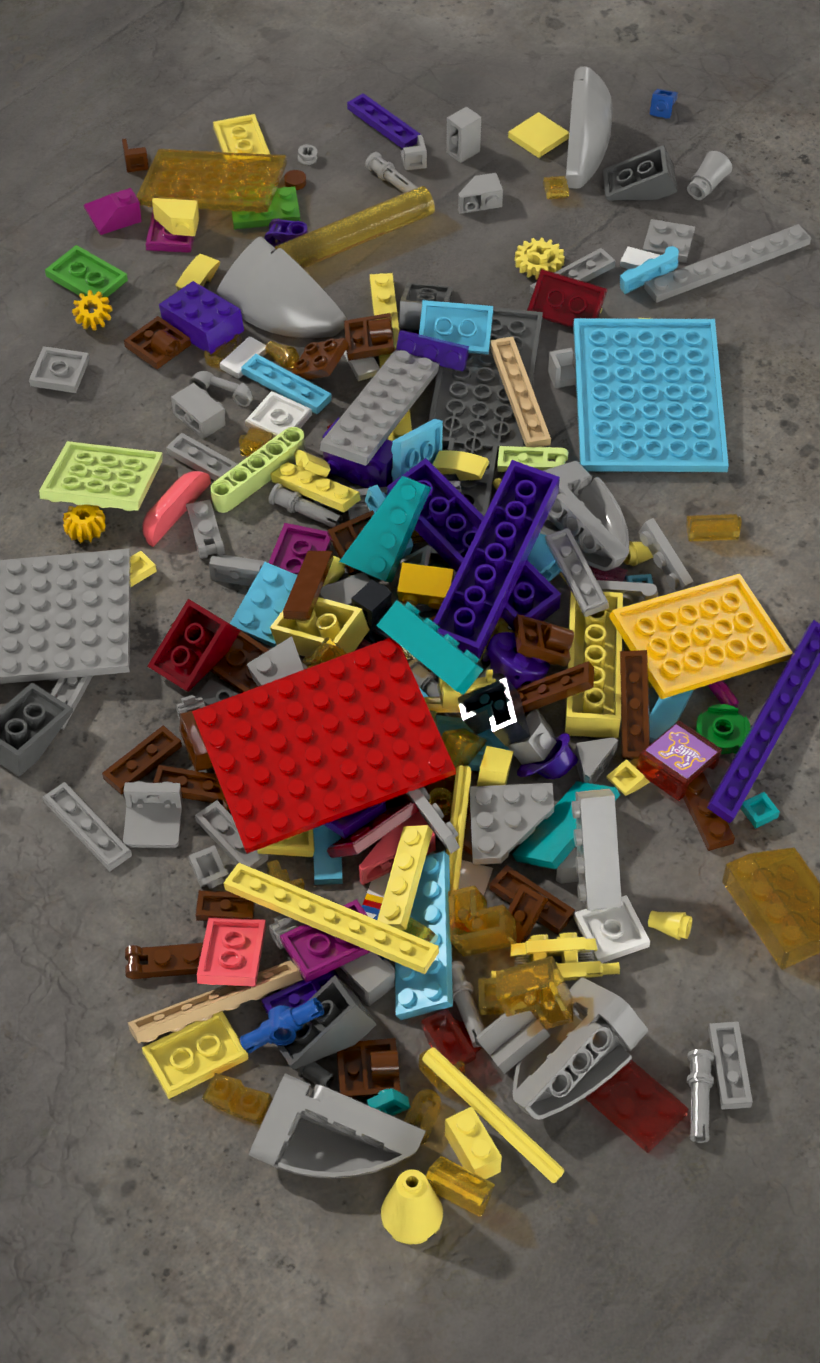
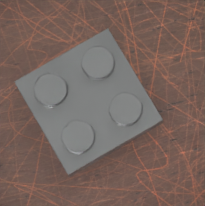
(667, 234)
(59, 369)

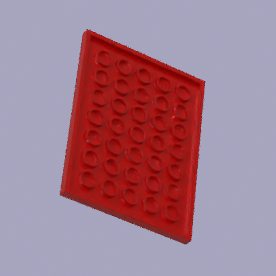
(322, 744)

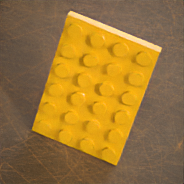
(701, 635)

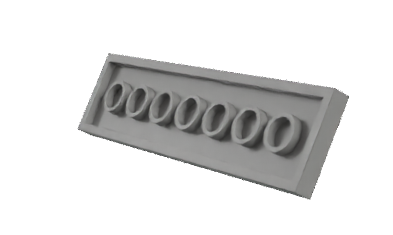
(379, 407)

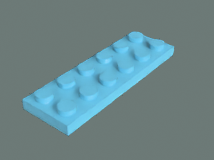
(430, 992)

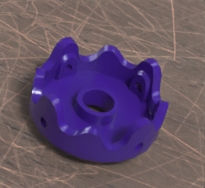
(506, 660)

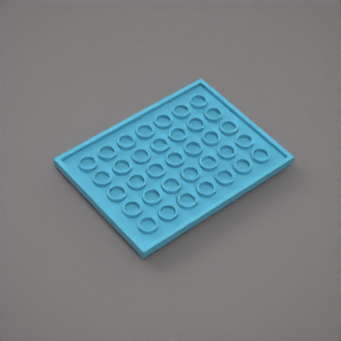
(649, 395)

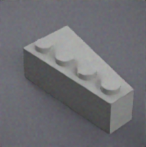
(276, 663)
(597, 849)

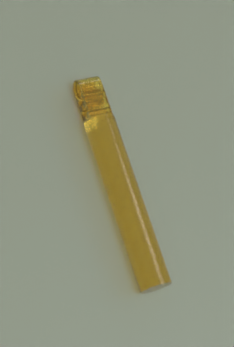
(360, 227)

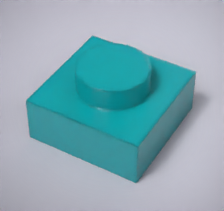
(760, 810)
(389, 1102)

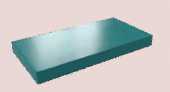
(555, 836)

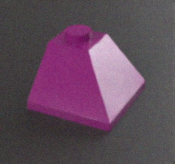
(114, 211)

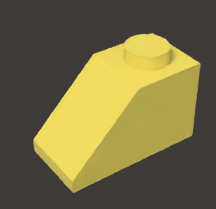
(176, 215)

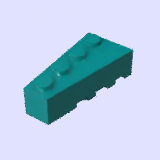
(388, 532)
(430, 647)

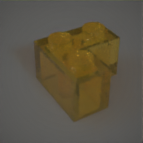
(475, 926)
(536, 987)

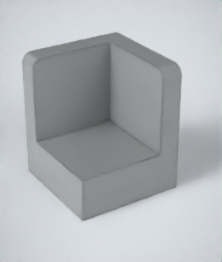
(415, 156)
(561, 368)

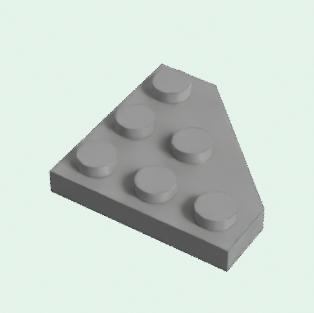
(506, 817)

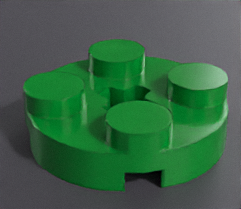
(726, 716)

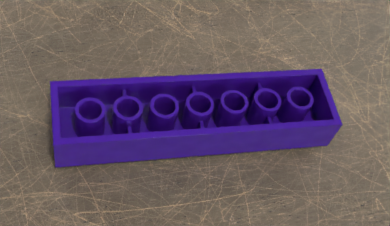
(449, 527)
(497, 556)

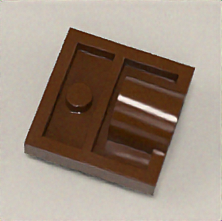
(369, 336)
(157, 342)
(320, 358)
(345, 534)
(543, 640)
(368, 1068)

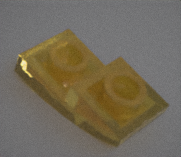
(235, 1099)

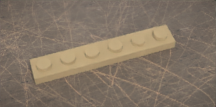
(520, 392)
(205, 1005)

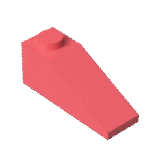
(381, 858)

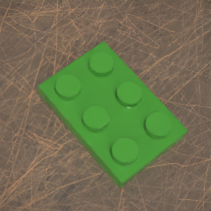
(283, 207)
(83, 272)

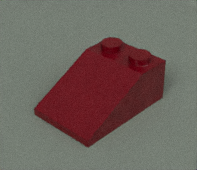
(193, 646)

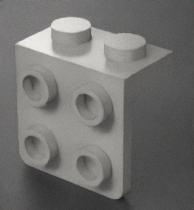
(152, 814)

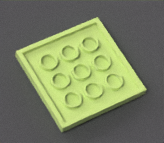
(101, 476)

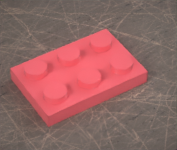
(231, 952)

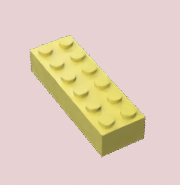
(599, 642)

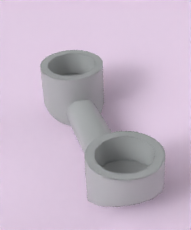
(241, 393)

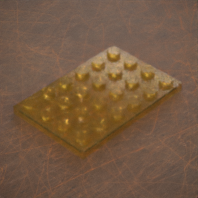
(214, 179)

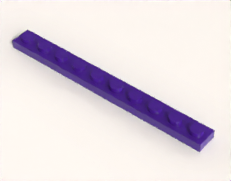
(767, 726)

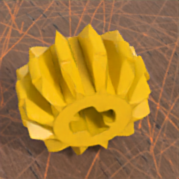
(100, 312)
(84, 522)

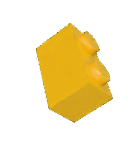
(424, 584)

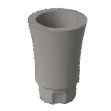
(710, 173)

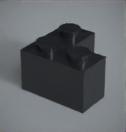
(374, 602)
(496, 708)

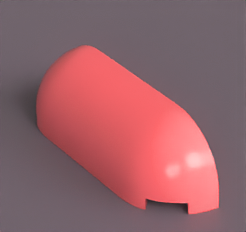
(173, 505)

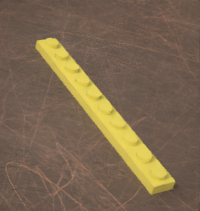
(385, 302)

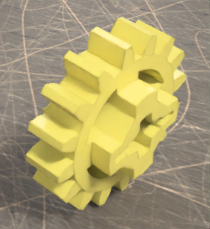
(538, 256)

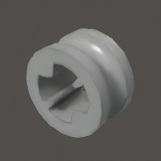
(307, 154)

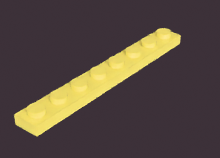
(332, 918)

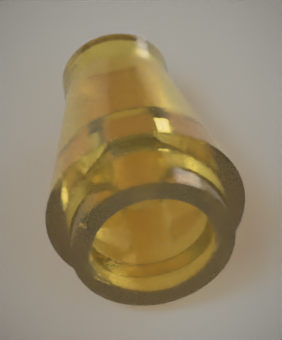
(282, 354)

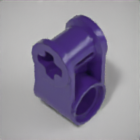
(285, 231)

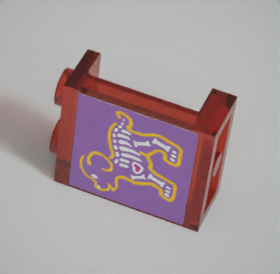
(677, 759)

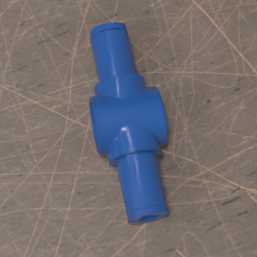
(282, 1025)

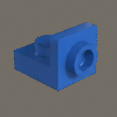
(662, 103)

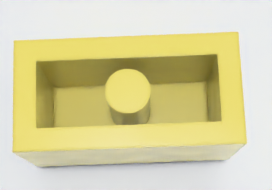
(473, 1144)

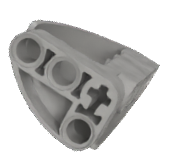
(588, 126)
(279, 294)
(590, 515)

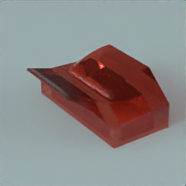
(449, 1037)

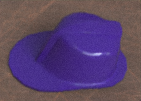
(556, 763)

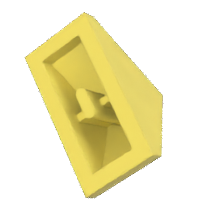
(495, 767)

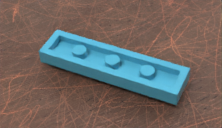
(286, 383)

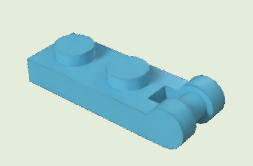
(650, 269)

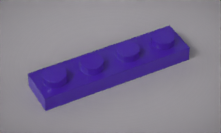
(383, 121)

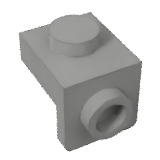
(208, 867)

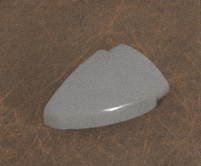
(579, 1053)
(330, 1134)

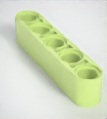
(256, 470)

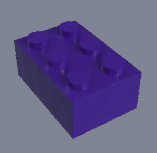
(202, 316)
(374, 473)

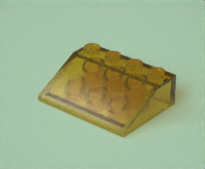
(779, 901)

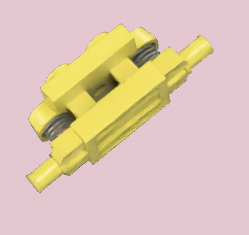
(568, 947)

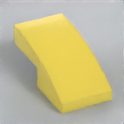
(199, 271)
(311, 463)
(463, 464)
(627, 777)

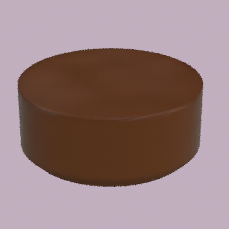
(295, 179)

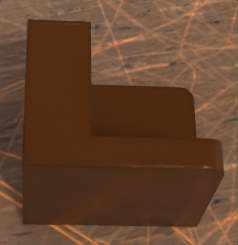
(135, 158)

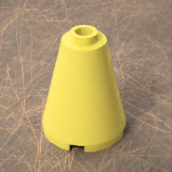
(411, 1209)

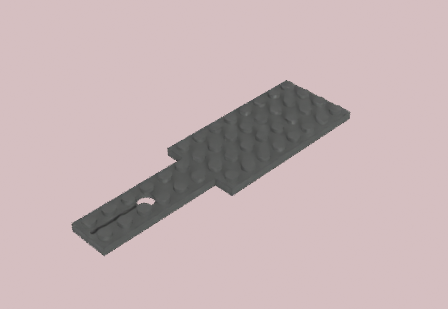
(477, 407)

